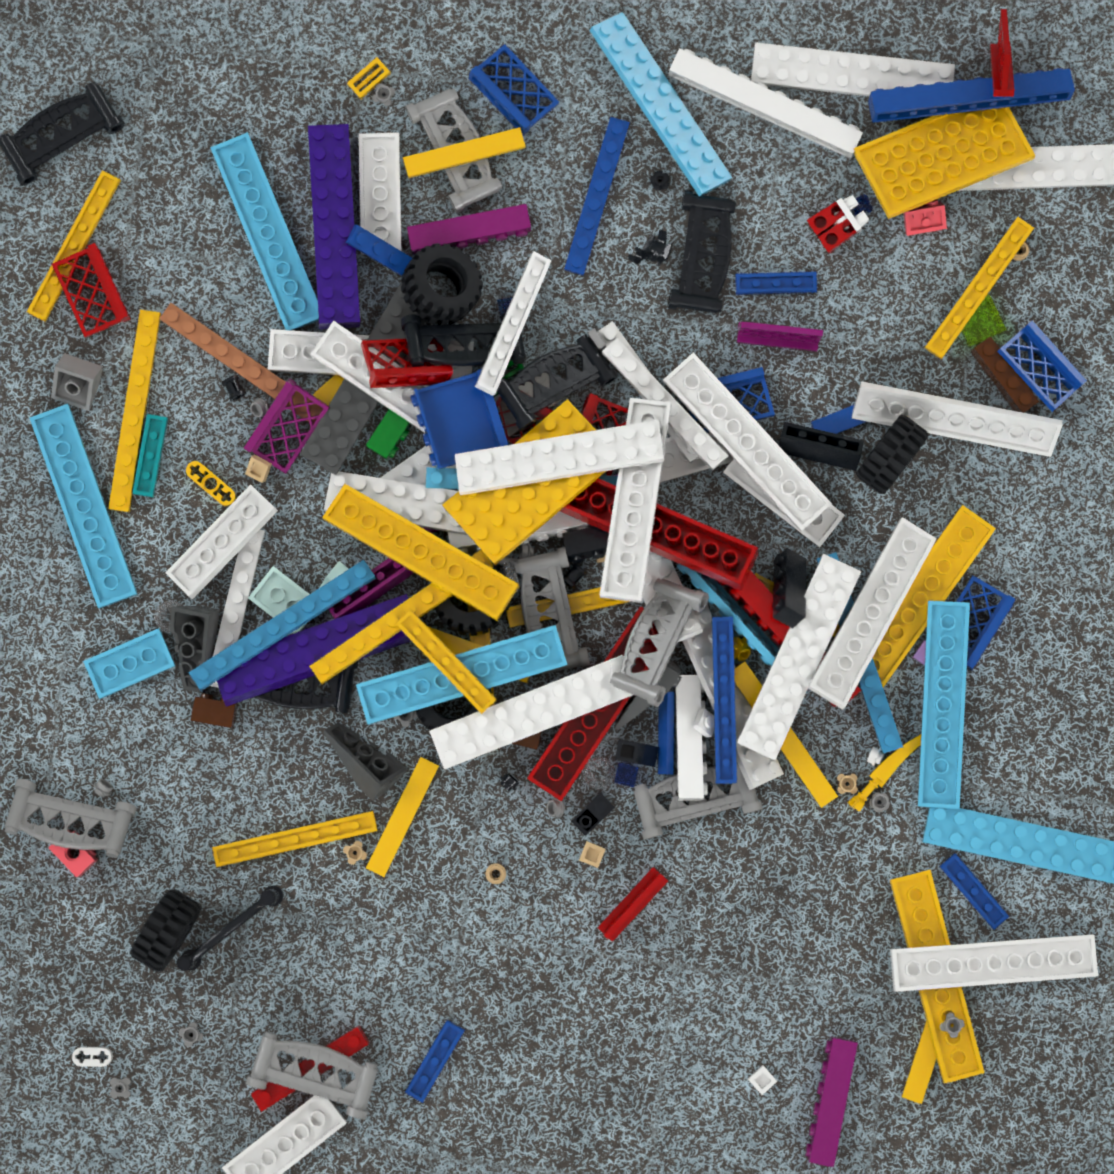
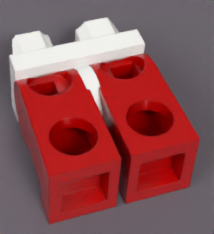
(842, 219)

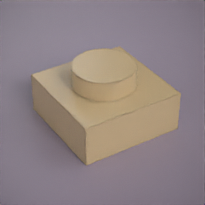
(258, 468)
(592, 854)

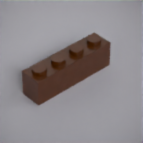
(1004, 377)

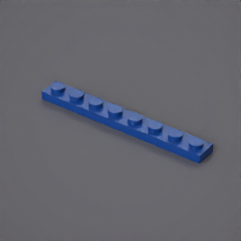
(596, 196)
(724, 700)

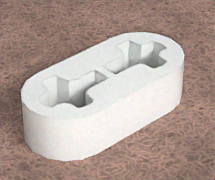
(92, 1062)

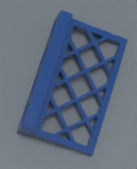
(501, 101)
(1050, 358)
(745, 379)
(993, 624)

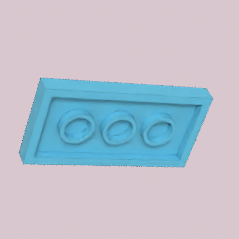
(129, 663)

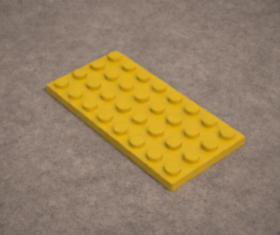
(941, 156)
(508, 516)

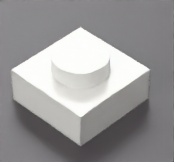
(704, 723)
(762, 1080)

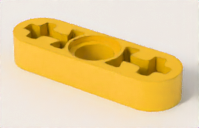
(203, 470)

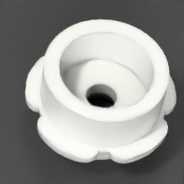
(875, 756)

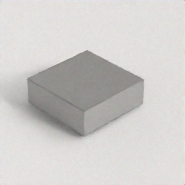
(597, 339)

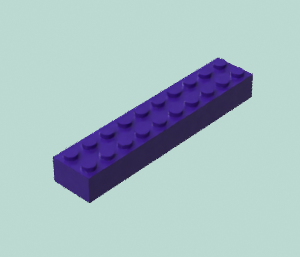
(333, 224)
(291, 657)

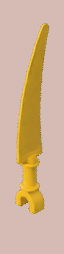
(884, 771)

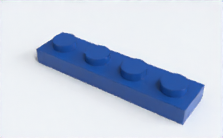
(378, 250)

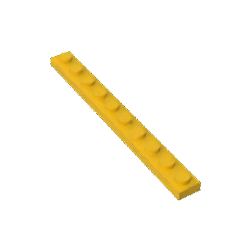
(134, 411)
(382, 629)

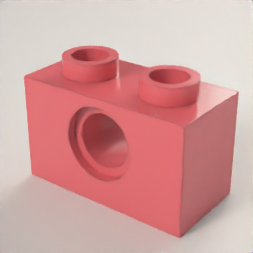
(78, 865)

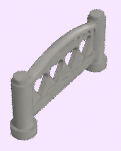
(429, 113)
(550, 567)
(646, 683)
(27, 802)
(655, 815)
(268, 1069)

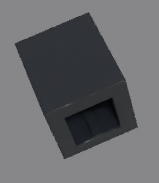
(636, 753)
(593, 814)

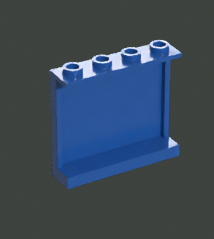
(457, 419)

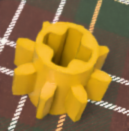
(741, 649)

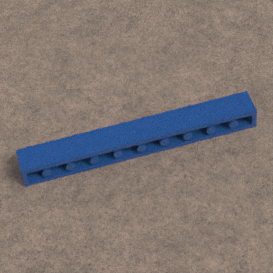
(968, 95)

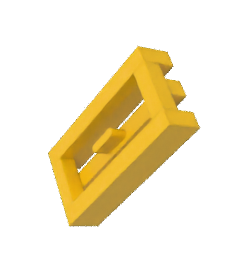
(363, 72)

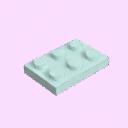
(277, 594)

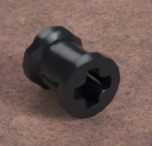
(234, 388)
(574, 575)

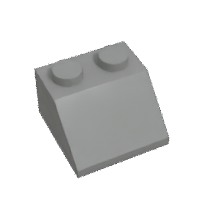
(76, 381)

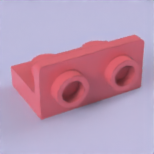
(925, 218)

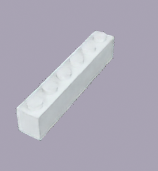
(689, 740)

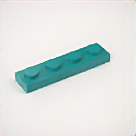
(150, 455)

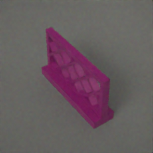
(779, 336)
(275, 412)

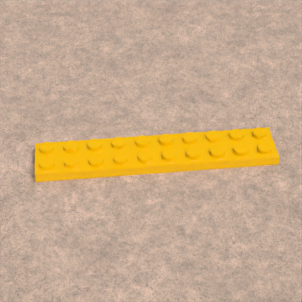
(421, 552)
(934, 582)
(925, 927)

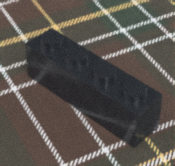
(821, 446)
(585, 544)
(789, 588)

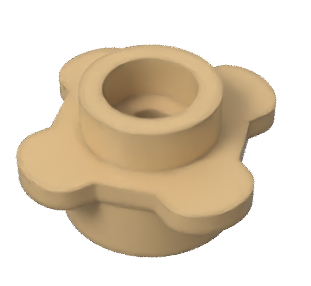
(852, 783)
(357, 846)

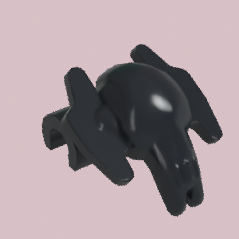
(653, 250)

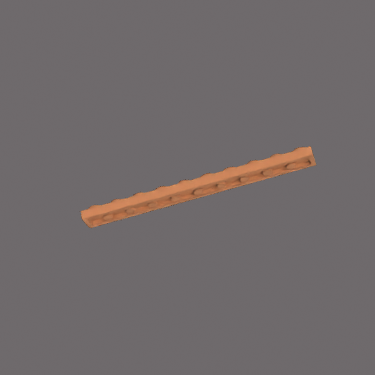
(232, 357)

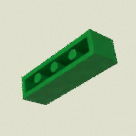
(388, 435)

